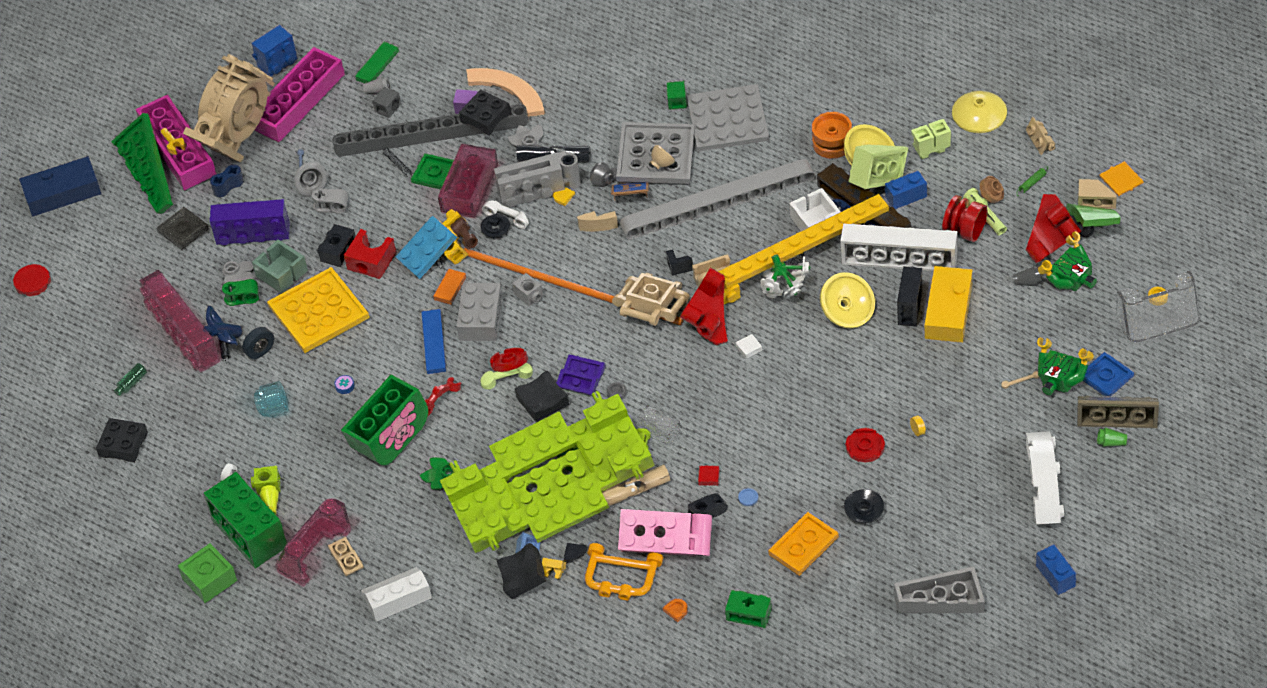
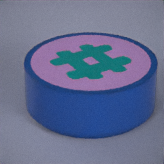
(344, 384)

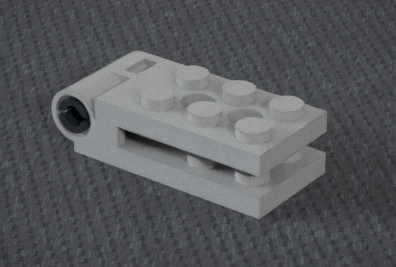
(537, 178)

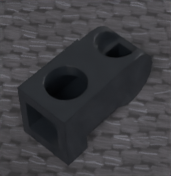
(709, 505)

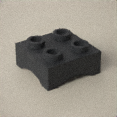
(484, 112)
(541, 397)
(121, 439)
(521, 571)

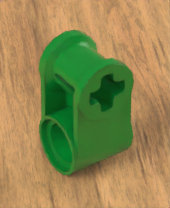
(242, 292)

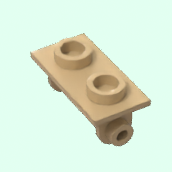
(1039, 136)

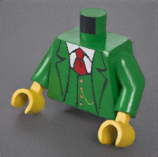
(1071, 268)
(1061, 370)

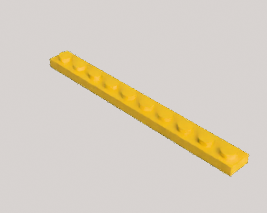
(803, 240)

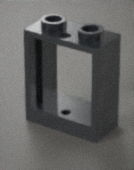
(909, 296)

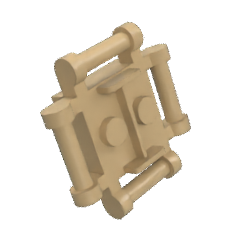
(650, 298)

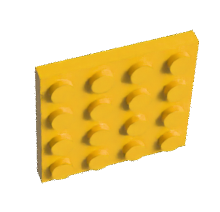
(318, 309)

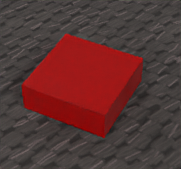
(708, 476)

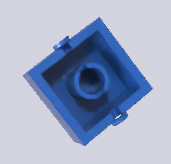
(274, 51)

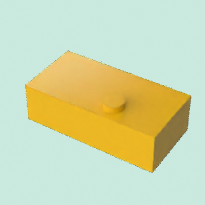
(948, 304)

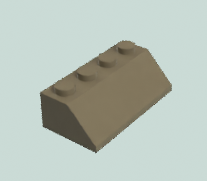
(1117, 412)

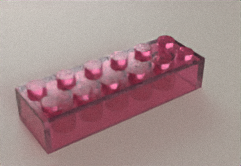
(179, 321)

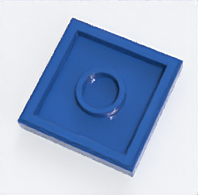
(1107, 375)

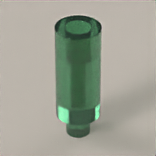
(130, 379)

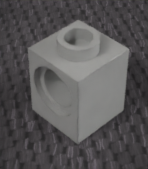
(527, 289)

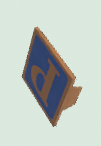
(630, 188)

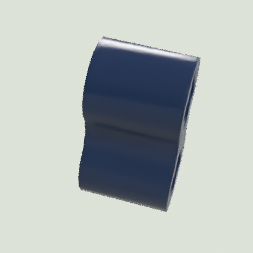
(227, 180)

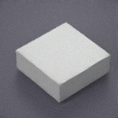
(748, 346)

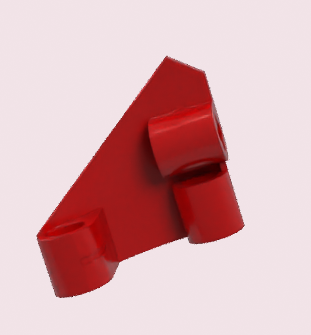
(1050, 228)
(707, 308)

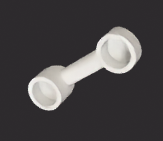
(492, 207)

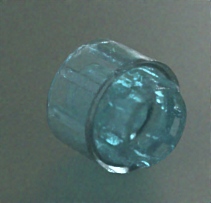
(271, 399)

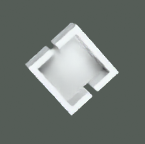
(819, 209)

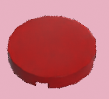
(31, 280)
(509, 360)
(866, 450)

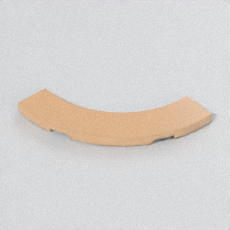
(509, 83)

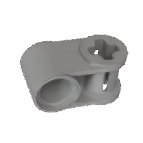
(331, 201)

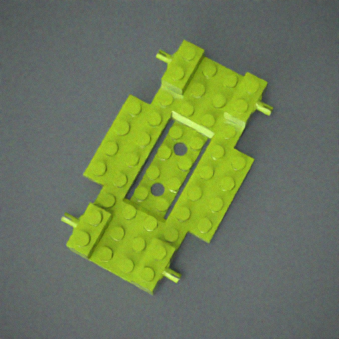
(605, 456)

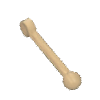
(1005, 384)

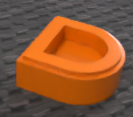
(676, 609)

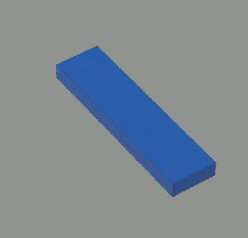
(433, 341)

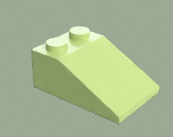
(877, 165)

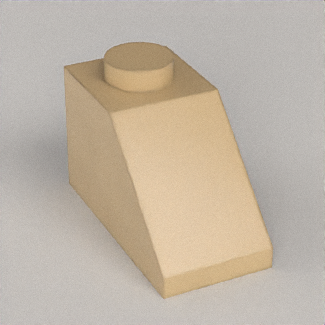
(1096, 194)

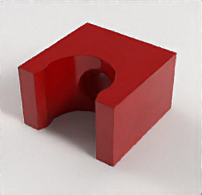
(368, 260)

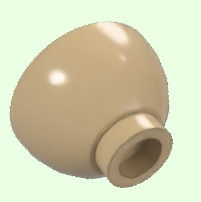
(661, 158)

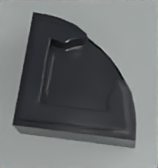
(574, 551)

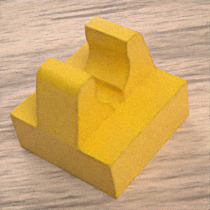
(558, 565)

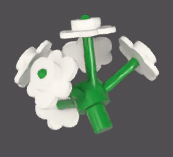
(793, 280)

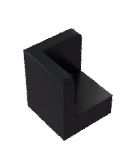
(678, 265)

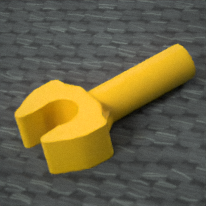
(172, 141)

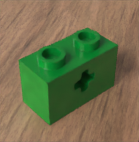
(748, 609)

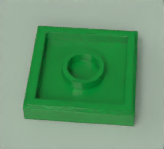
(432, 171)

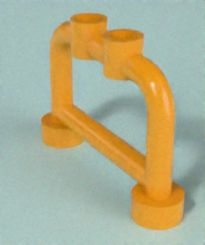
(624, 591)

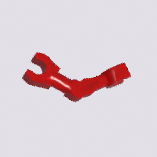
(439, 390)

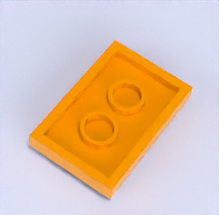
(803, 543)

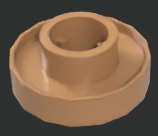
(991, 189)

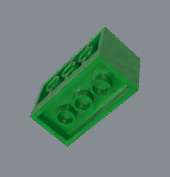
(245, 519)

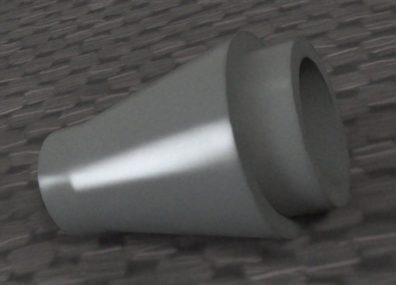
(1028, 277)

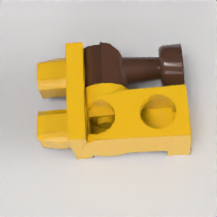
(459, 228)

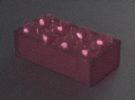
(468, 180)

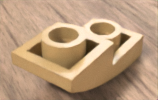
(592, 223)
(345, 556)

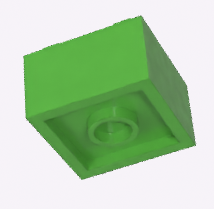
(207, 573)

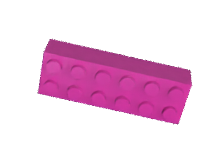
(299, 93)
(188, 166)

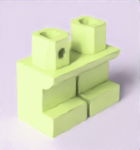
(931, 138)

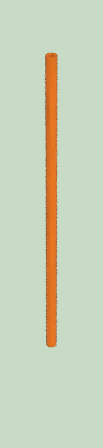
(548, 278)

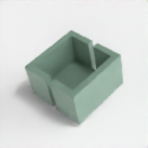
(283, 268)

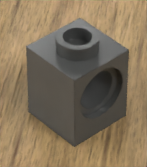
(386, 102)

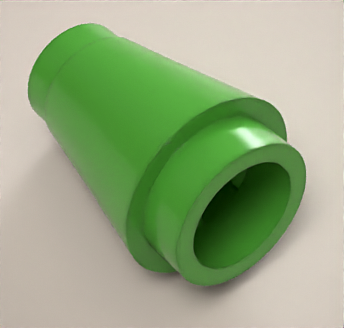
(1109, 437)

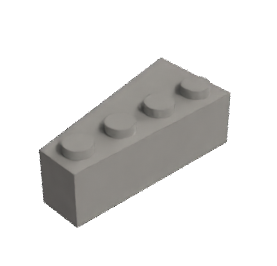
(941, 593)

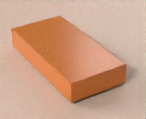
(449, 286)

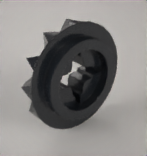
(494, 220)

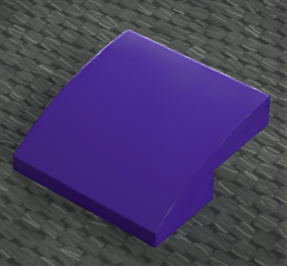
(580, 375)

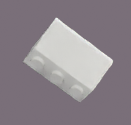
(397, 593)

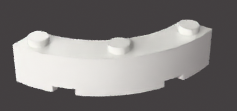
(1044, 477)

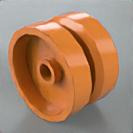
(829, 134)

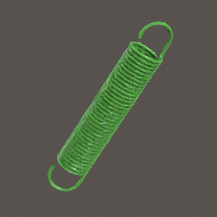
(1032, 180)

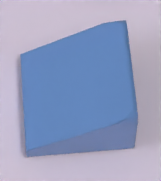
(525, 539)

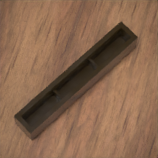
(837, 185)

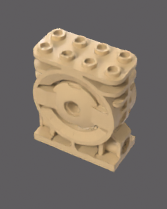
(231, 107)

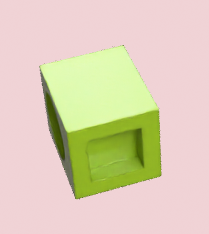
(264, 477)

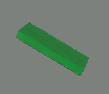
(377, 63)

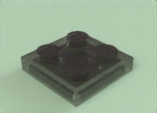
(182, 228)

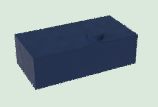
(60, 186)

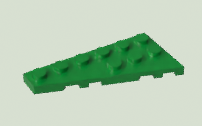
(143, 160)

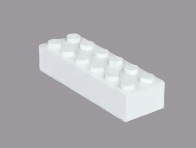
(898, 247)

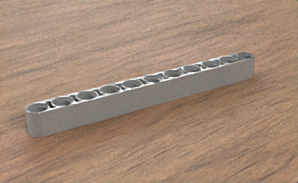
(716, 198)

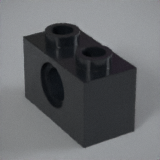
(336, 245)

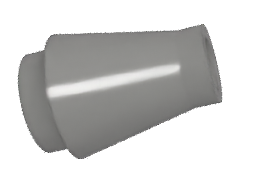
(376, 86)

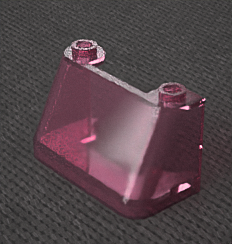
(327, 521)

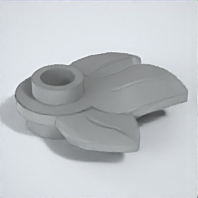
(526, 137)
(240, 271)

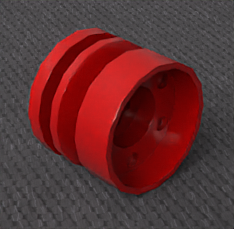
(965, 218)

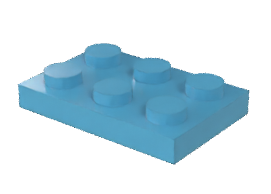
(426, 247)

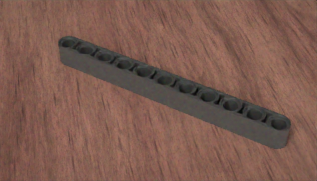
(418, 132)

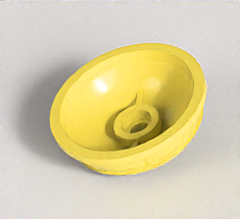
(864, 135)

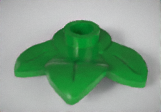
(438, 471)

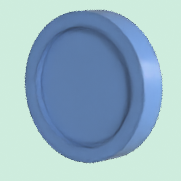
(748, 497)

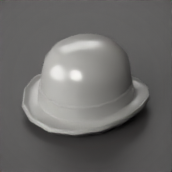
(309, 178)

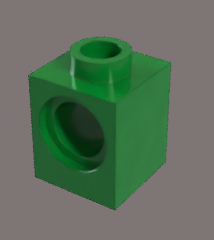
(676, 95)

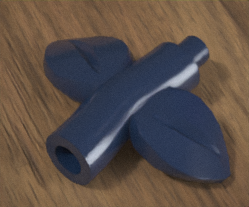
(223, 331)

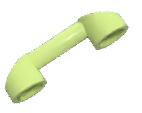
(489, 378)

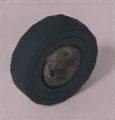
(258, 342)

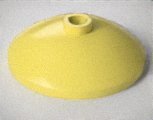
(979, 112)
(856, 296)

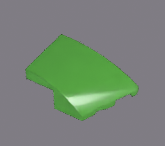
(1093, 215)

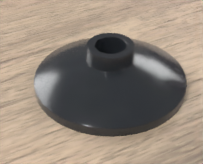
(861, 500)

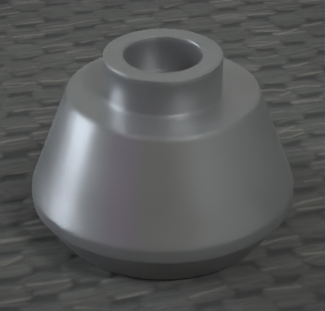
(601, 174)

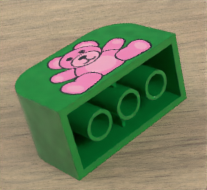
(387, 421)

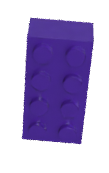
(249, 222)

